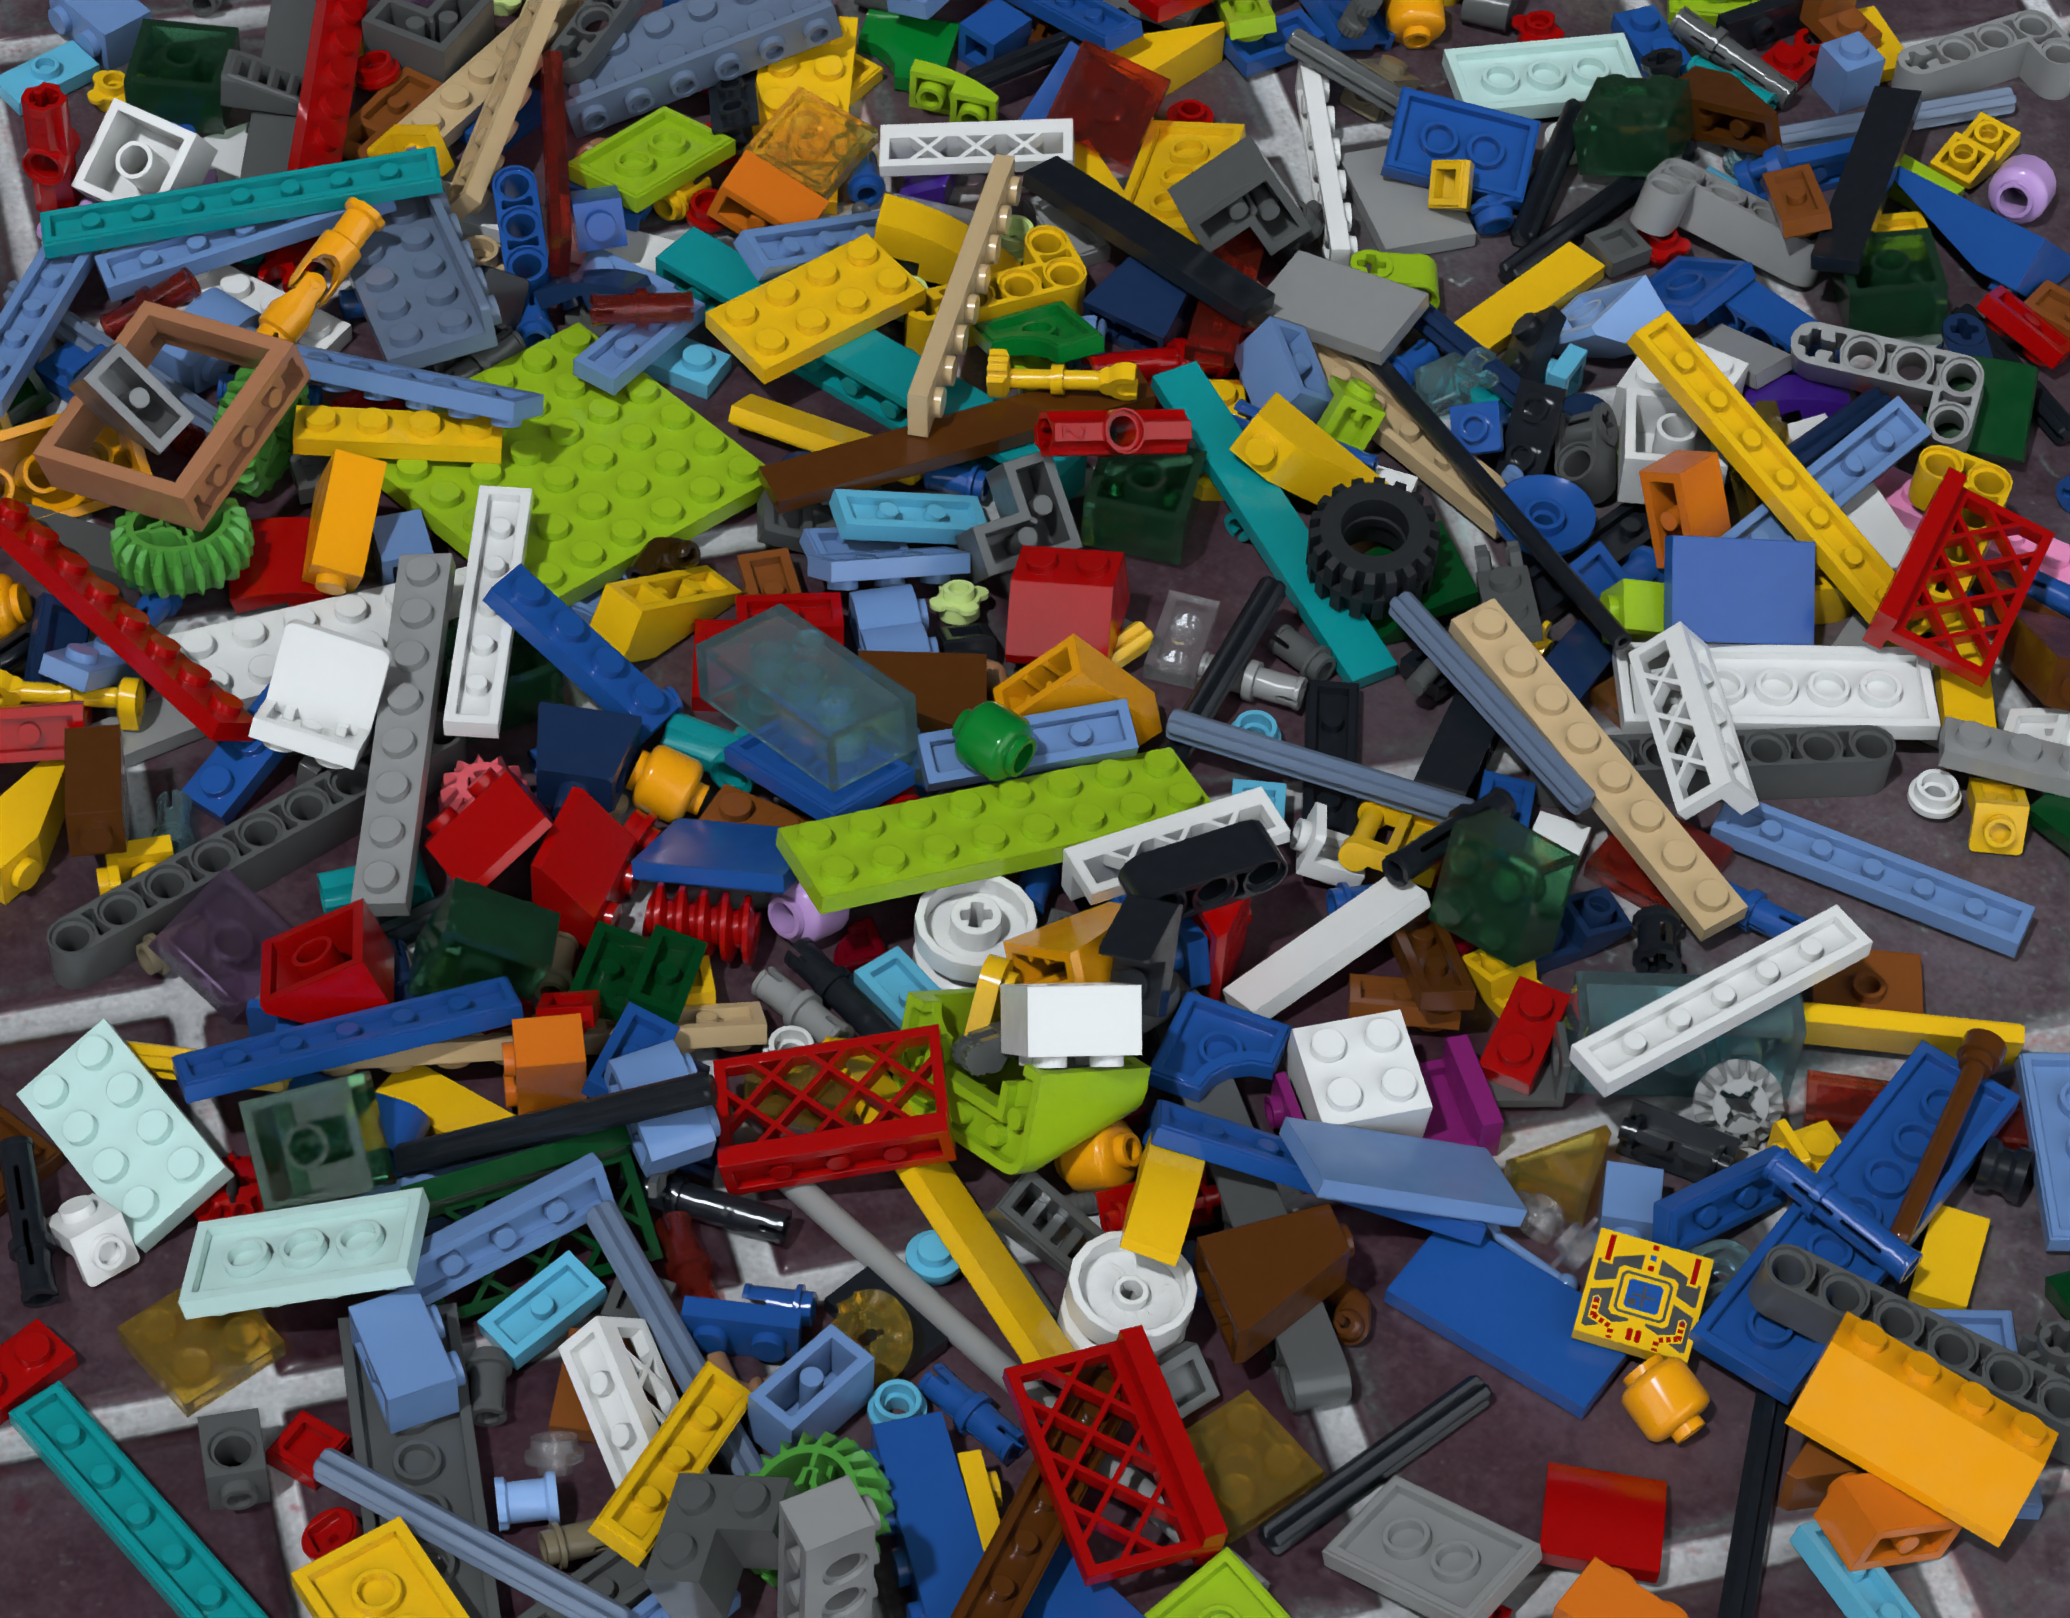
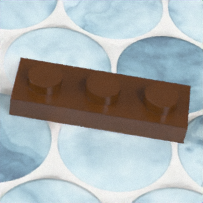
(1432, 967)

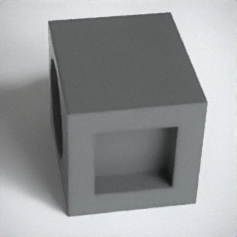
(228, 1440)

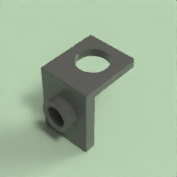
(1551, 1082)

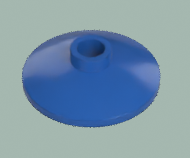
(1555, 508)

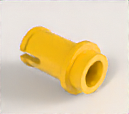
(677, 203)

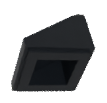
(967, 639)

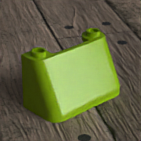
(1022, 1112)

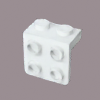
(322, 695)

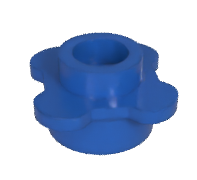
(1493, 214)

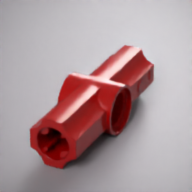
(51, 147)
(1089, 435)

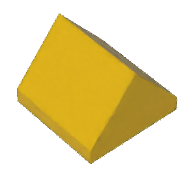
(1451, 185)

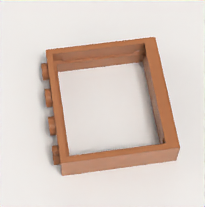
(222, 454)

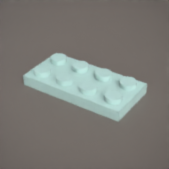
(1537, 75)
(125, 1134)
(305, 1253)

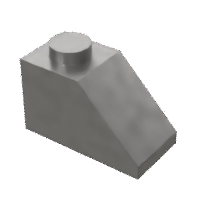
(131, 399)

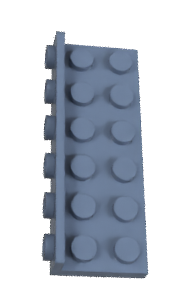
(690, 50)
(424, 286)

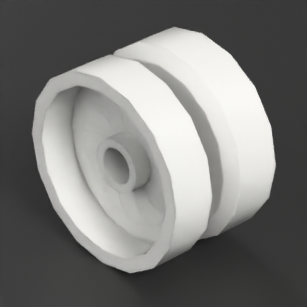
(964, 925)
(1121, 1290)

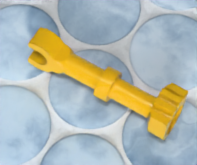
(1115, 380)
(126, 698)

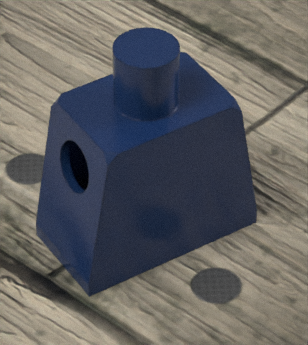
(1140, 307)
(585, 751)

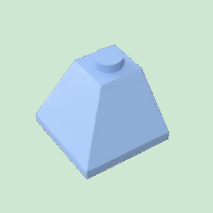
(1608, 317)

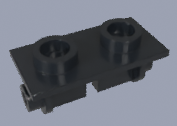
(734, 109)
(1532, 427)
(1675, 1143)

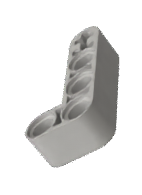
(1987, 54)
(1724, 215)
(1890, 357)

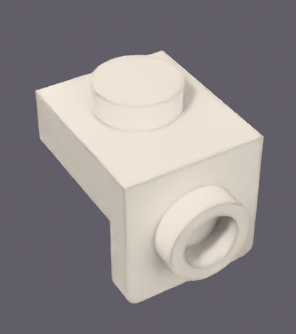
(1319, 848)
(94, 1237)

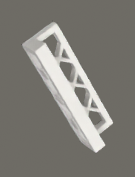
(972, 145)
(1709, 719)
(1094, 865)
(612, 1385)

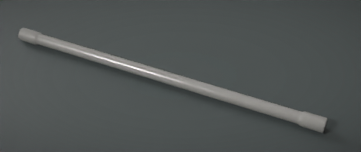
(941, 1314)

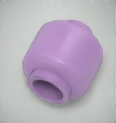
(2022, 188)
(796, 916)

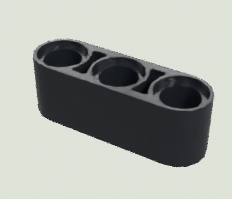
(1459, 750)
(1208, 868)

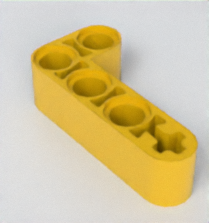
(1048, 275)
(1983, 479)

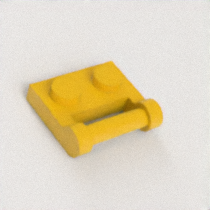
(1361, 849)

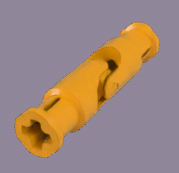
(339, 252)

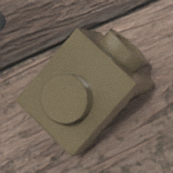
(1389, 68)

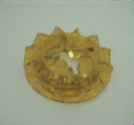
(880, 1312)

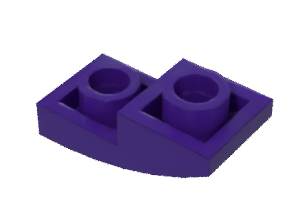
(1800, 394)

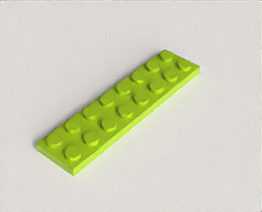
(981, 829)

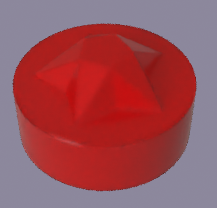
(330, 1531)

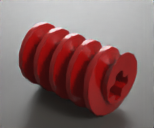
(716, 925)

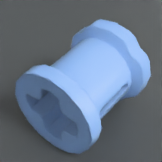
(526, 1500)

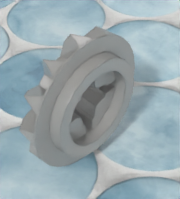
(1737, 1077)

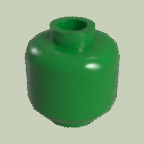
(993, 741)

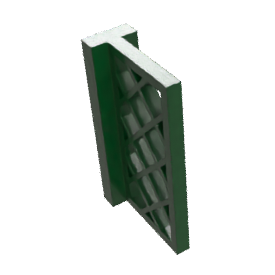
(505, 1175)

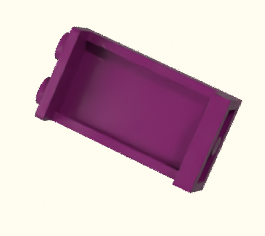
(1457, 1089)

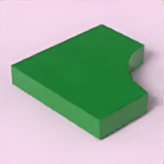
(903, 38)
(1042, 331)

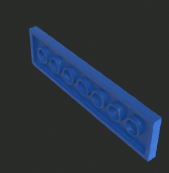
(1874, 1172)

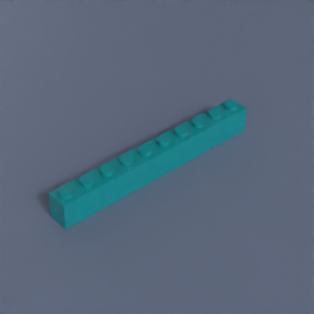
(865, 373)

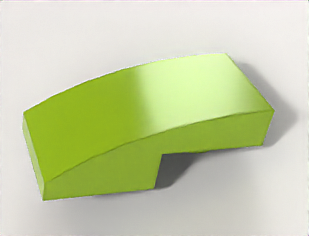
(950, 93)

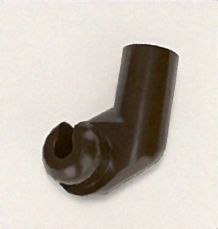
(664, 555)

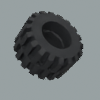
(1379, 515)

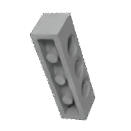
(827, 1553)

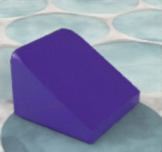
(930, 187)

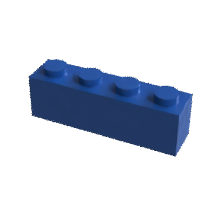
(931, 1515)

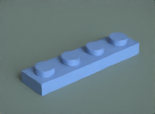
(783, 247)
(1062, 741)
(510, 1228)

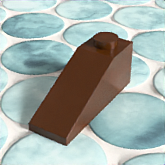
(1730, 112)

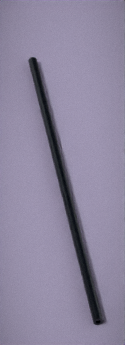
(1494, 496)

